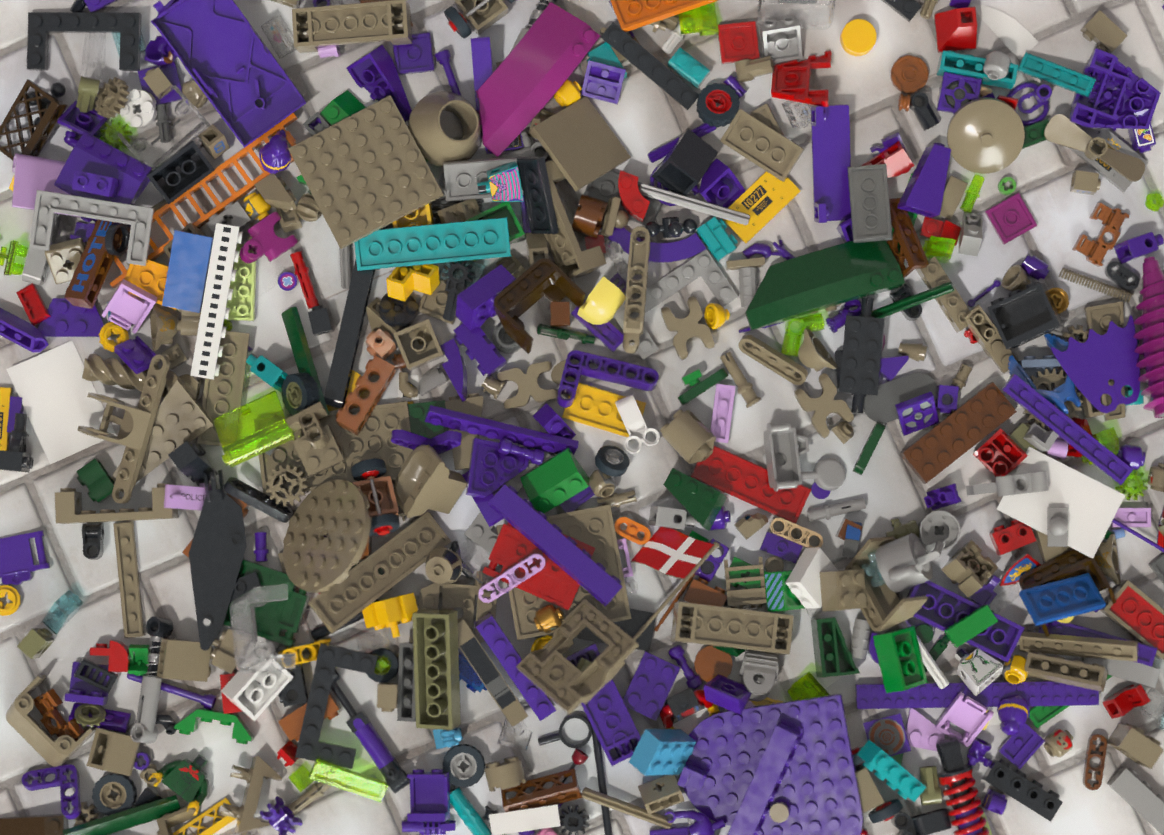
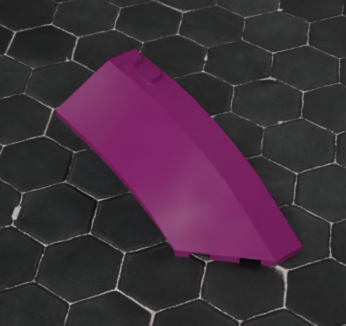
(531, 75)

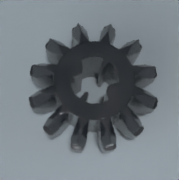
(573, 813)

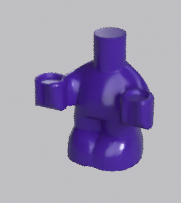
(977, 752)

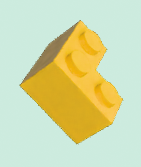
(409, 278)

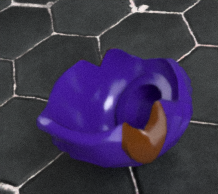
(159, 52)

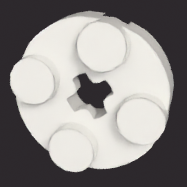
(148, 109)

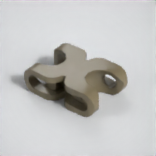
(687, 327)
(527, 385)
(824, 405)

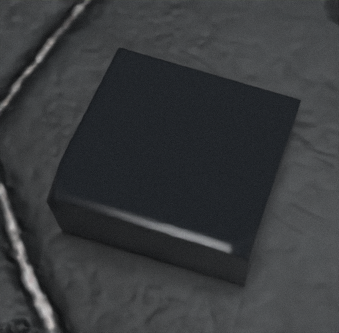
(147, 796)

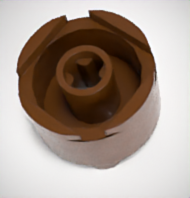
(589, 216)

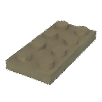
(762, 145)

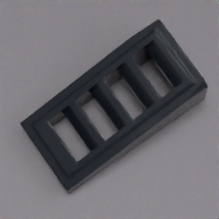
(77, 673)

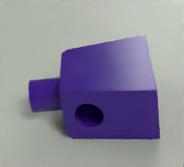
(1138, 247)

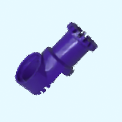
(839, 320)

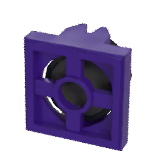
(958, 92)

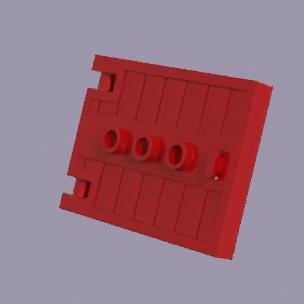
(548, 584)

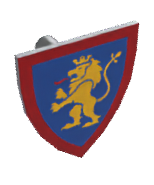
(1017, 568)

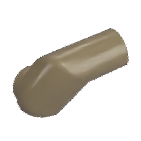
(405, 387)

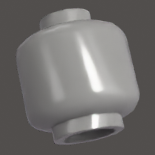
(997, 65)

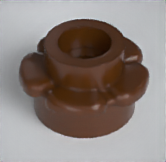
(398, 361)

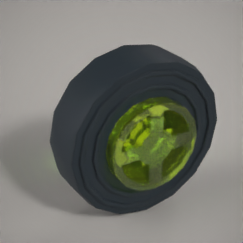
(390, 667)

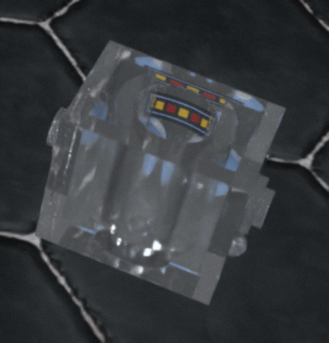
(797, 113)

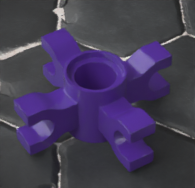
(281, 817)

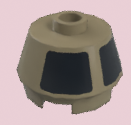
(443, 566)

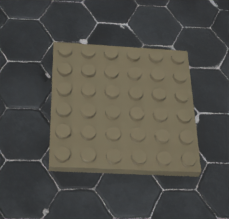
(365, 172)
(596, 529)

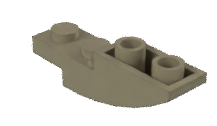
(988, 337)

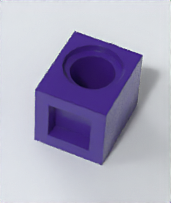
(952, 391)

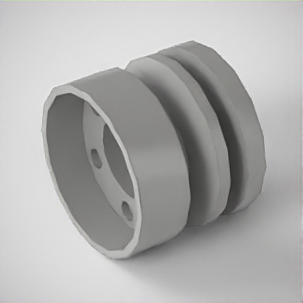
(950, 531)

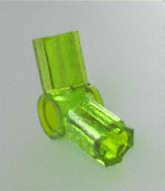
(792, 339)

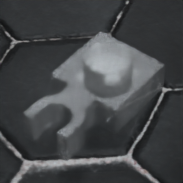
(615, 253)

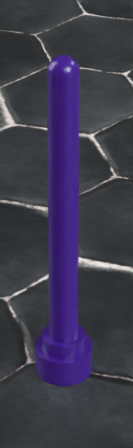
(443, 58)
(207, 701)

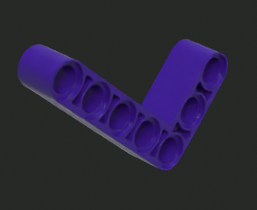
(602, 373)

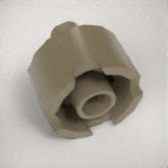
(504, 774)

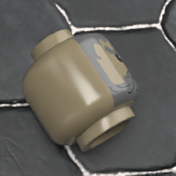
(602, 484)

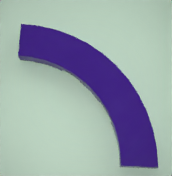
(662, 252)

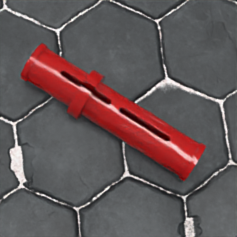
(304, 279)

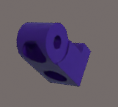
(994, 802)

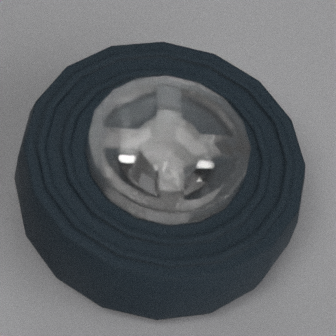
(612, 461)

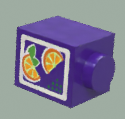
(1142, 139)

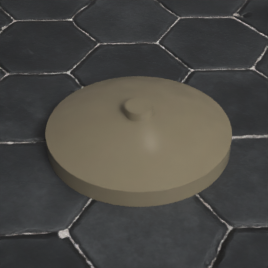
(985, 135)

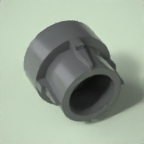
(500, 343)

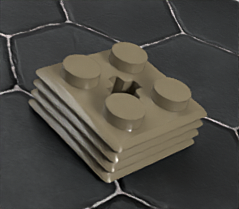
(57, 256)

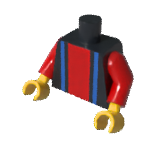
(684, 705)

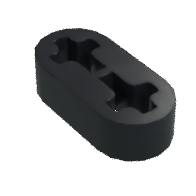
(1119, 280)

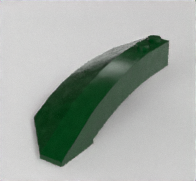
(823, 281)

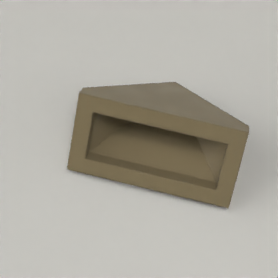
(375, 319)

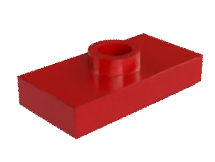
(33, 304)

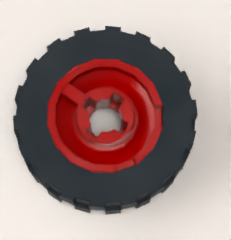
(723, 113)

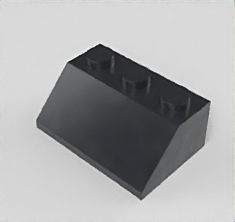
(180, 172)

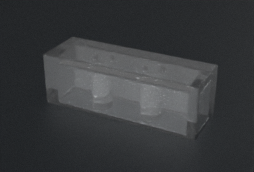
(1005, 598)

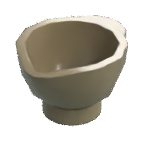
(1015, 279)

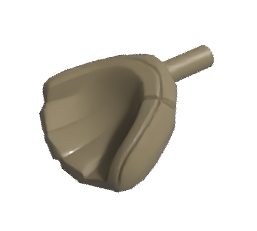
(194, 93)

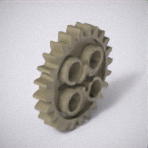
(1057, 379)

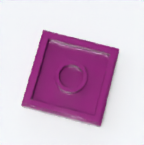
(1011, 218)

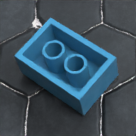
(662, 752)

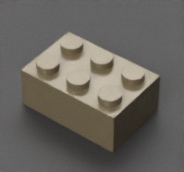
(1135, 745)

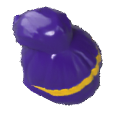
(275, 154)
(1012, 714)

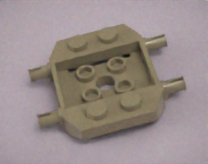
(458, 596)

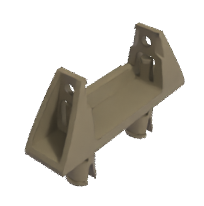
(254, 778)

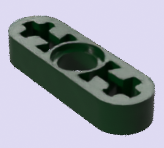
(703, 386)
(869, 448)

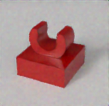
(288, 753)

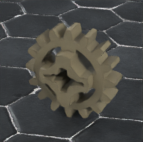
(111, 98)
(282, 473)

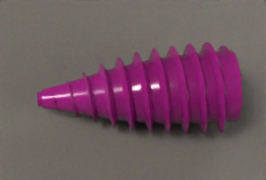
(1152, 335)

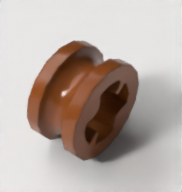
(904, 102)

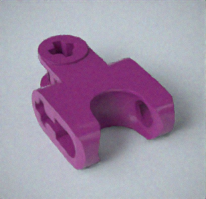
(265, 241)

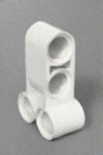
(634, 423)

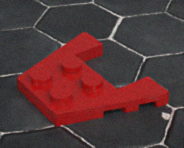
(792, 80)

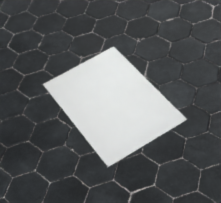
(58, 400)
(1088, 502)

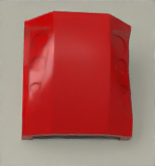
(1000, 454)

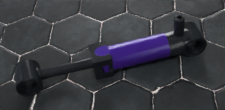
(372, 742)

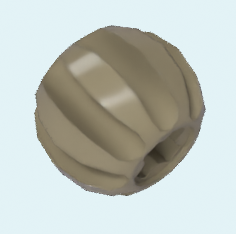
(308, 208)
(1078, 331)
(85, 809)

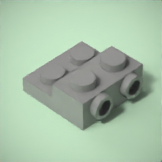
(781, 39)

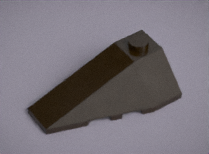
(34, 825)

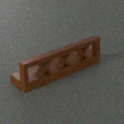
(908, 239)
(541, 796)

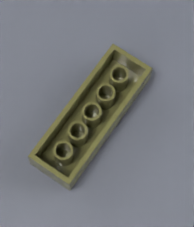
(436, 669)

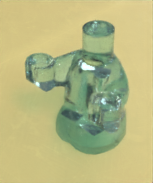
(872, 569)

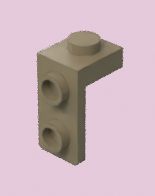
(173, 819)

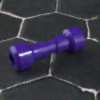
(536, 456)
(677, 653)

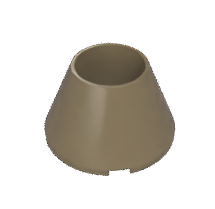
(429, 136)

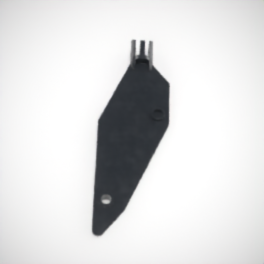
(216, 558)

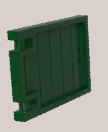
(275, 614)

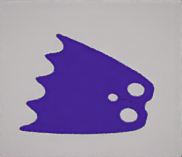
(1102, 359)

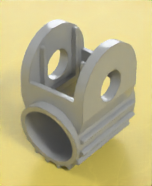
(760, 668)

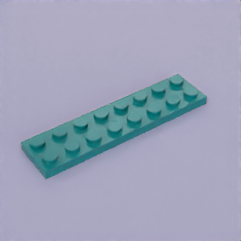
(434, 244)

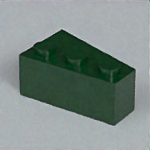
(696, 497)
(830, 649)

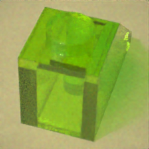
(939, 247)

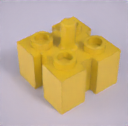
(390, 613)

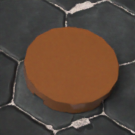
(909, 74)
(712, 662)

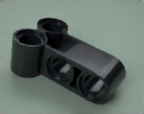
(923, 823)

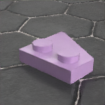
(922, 732)

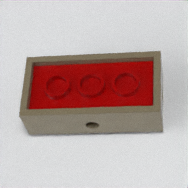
(1137, 616)

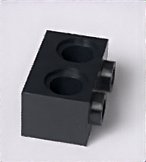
(298, 684)

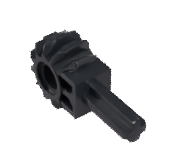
(455, 286)

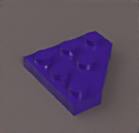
(490, 468)

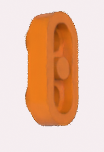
(632, 530)

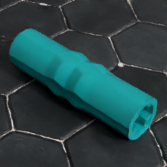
(468, 813)

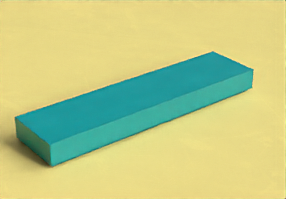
(1056, 74)

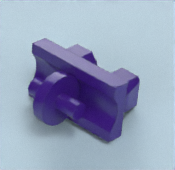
(942, 497)

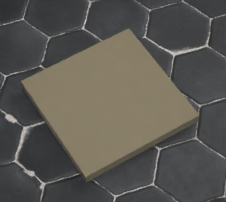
(580, 143)

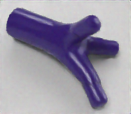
(782, 251)

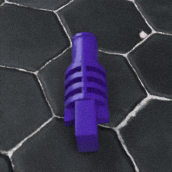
(429, 827)

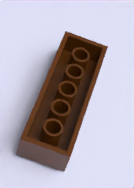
(958, 432)

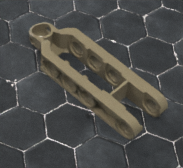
(637, 265)

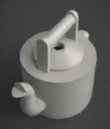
(907, 561)

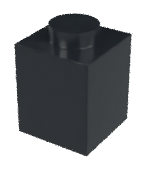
(320, 321)

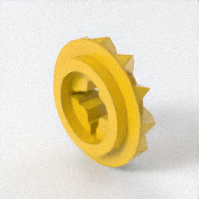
(105, 333)
(13, 595)

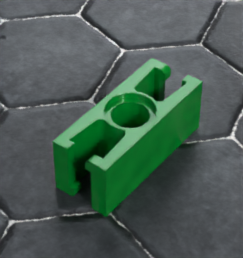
(970, 625)

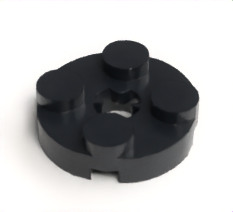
(398, 318)

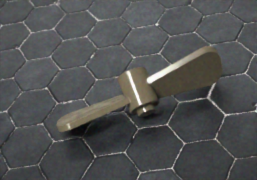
(1068, 134)

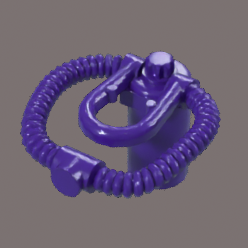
(1042, 95)

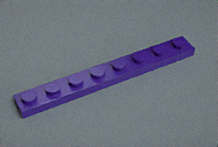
(1067, 429)
(499, 430)

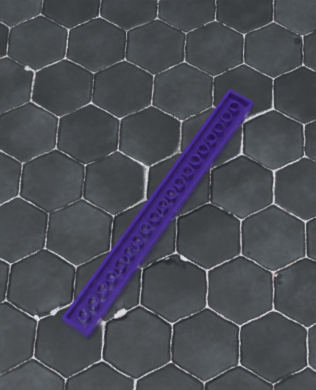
(931, 696)

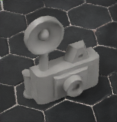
(784, 464)

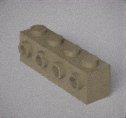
(1066, 671)

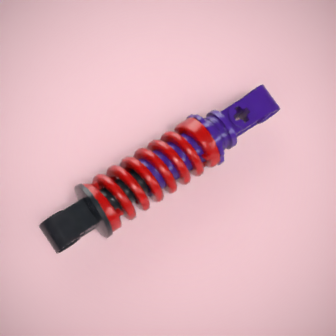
(961, 782)

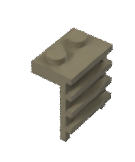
(752, 597)

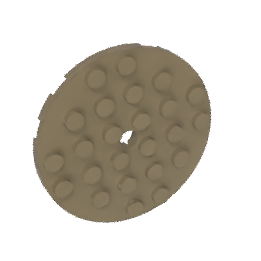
(330, 509)

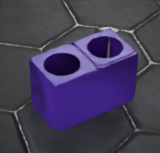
(708, 577)

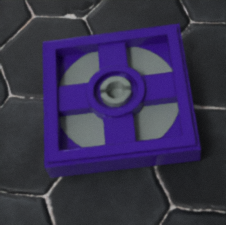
(917, 413)

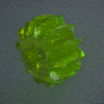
(111, 129)
(1137, 489)

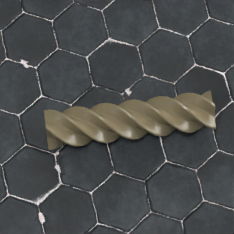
(114, 373)

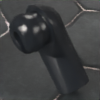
(168, 723)

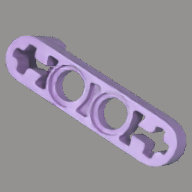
(513, 580)

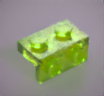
(806, 688)

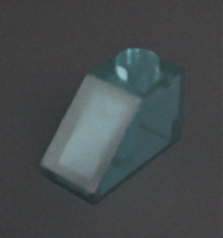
(62, 611)

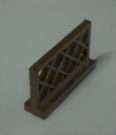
(43, 130)

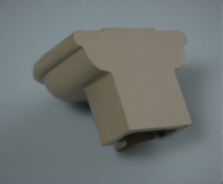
(427, 484)

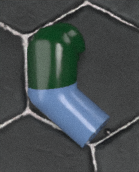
(1119, 533)

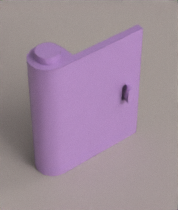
(31, 175)

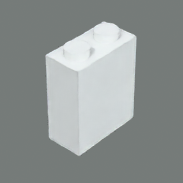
(805, 576)

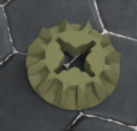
(97, 711)

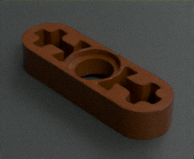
(1088, 775)

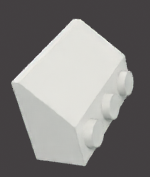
(255, 690)

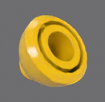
(715, 315)

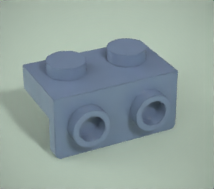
(1032, 365)

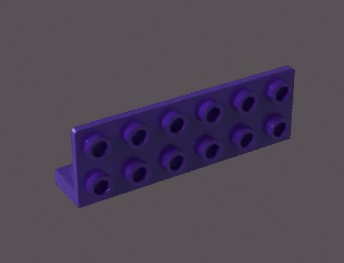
(830, 162)

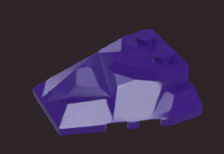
(1117, 96)

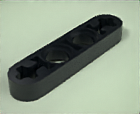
(257, 499)

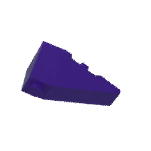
(380, 78)

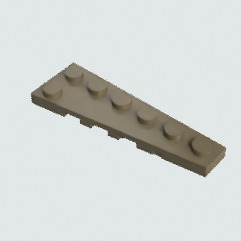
(1098, 320)

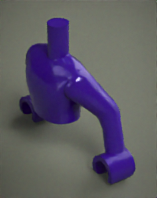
(701, 826)

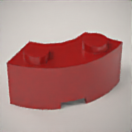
(630, 196)

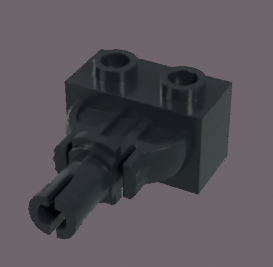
(16, 458)

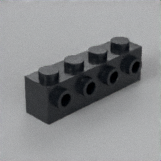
(1024, 791)

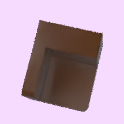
(560, 313)
(841, 533)

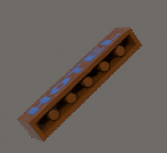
(92, 267)

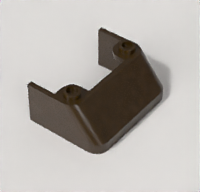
(539, 280)
(1063, 567)

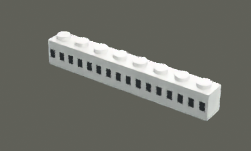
(215, 301)

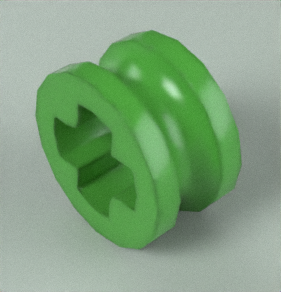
(1009, 191)

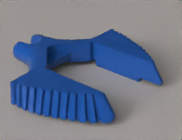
(1058, 396)

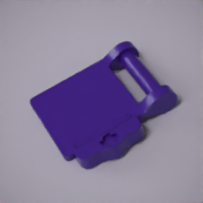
(17, 557)

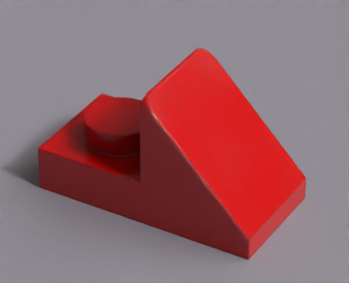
(938, 228)

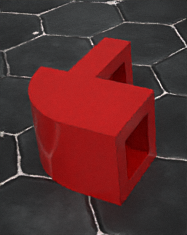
(117, 652)
(1125, 700)

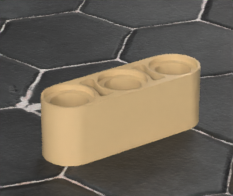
(789, 526)

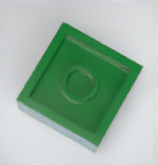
(778, 593)

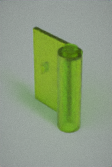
(252, 429)

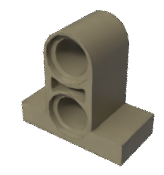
(313, 429)

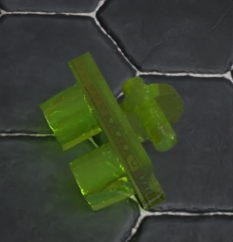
(14, 250)

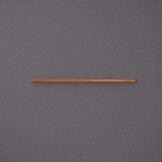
(672, 604)

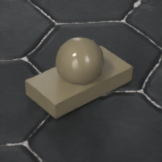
(614, 217)

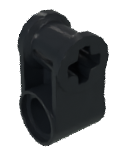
(908, 292)
(93, 539)

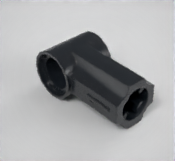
(924, 113)

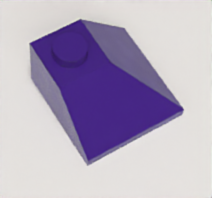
(720, 185)

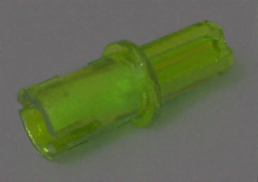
(972, 193)

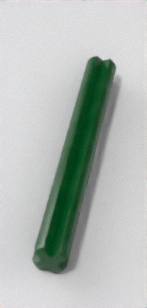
(913, 300)

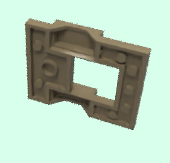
(559, 677)

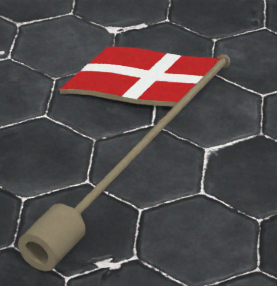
(673, 556)

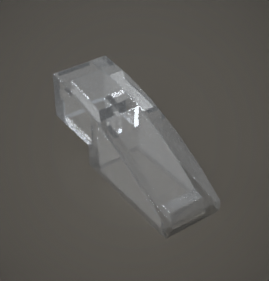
(94, 56)

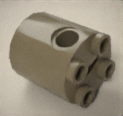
(689, 437)

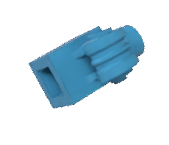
(447, 738)

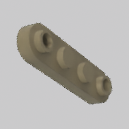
(773, 359)

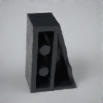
(192, 462)

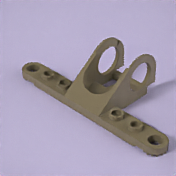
(134, 426)

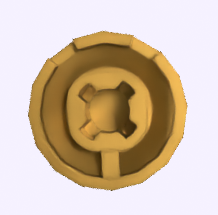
(1059, 298)

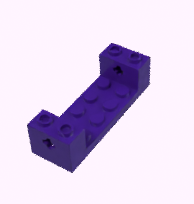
(609, 715)

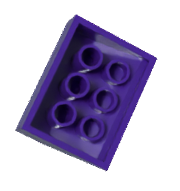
(100, 158)

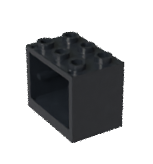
(1025, 315)

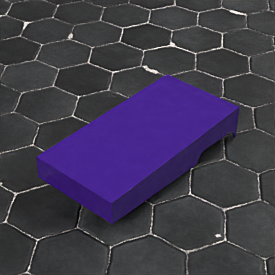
(229, 64)

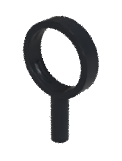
(125, 228)
(558, 736)

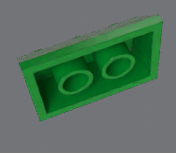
(341, 108)
(555, 481)
(900, 659)

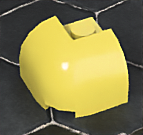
(602, 303)

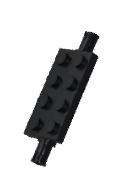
(862, 355)

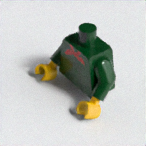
(186, 780)

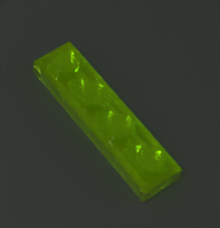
(348, 780)

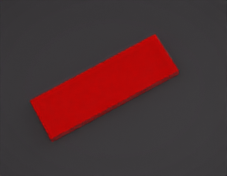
(750, 484)

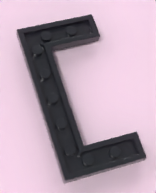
(43, 23)
(328, 658)

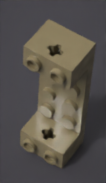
(351, 24)
(564, 244)
(69, 509)
(732, 628)

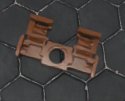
(1099, 250)
(46, 705)

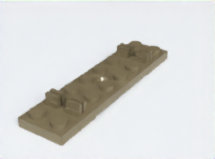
(364, 583)

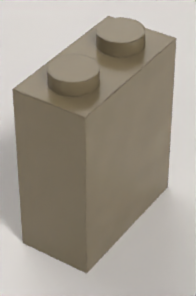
(183, 660)

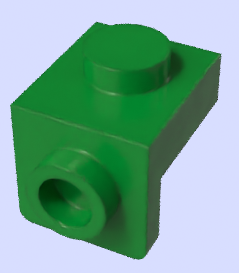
(138, 659)

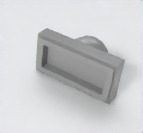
(1057, 527)

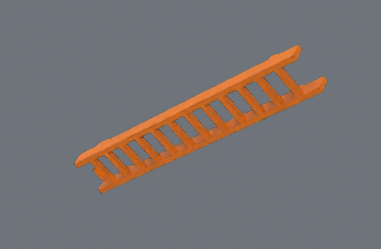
(265, 138)

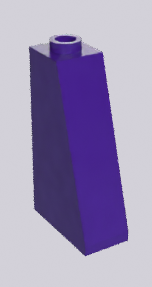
(481, 62)
(927, 183)

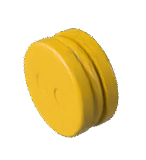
(858, 37)

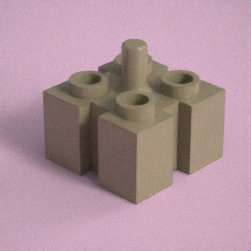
(969, 568)
(223, 655)

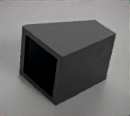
(685, 163)

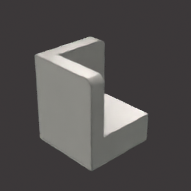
(1040, 438)

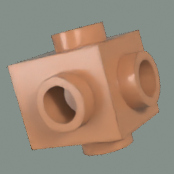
(380, 344)

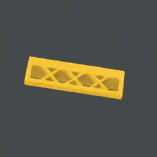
(216, 826)

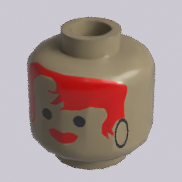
(1058, 743)

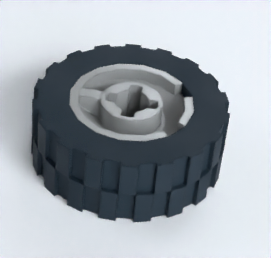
(469, 755)

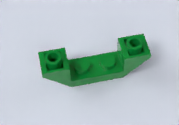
(240, 730)

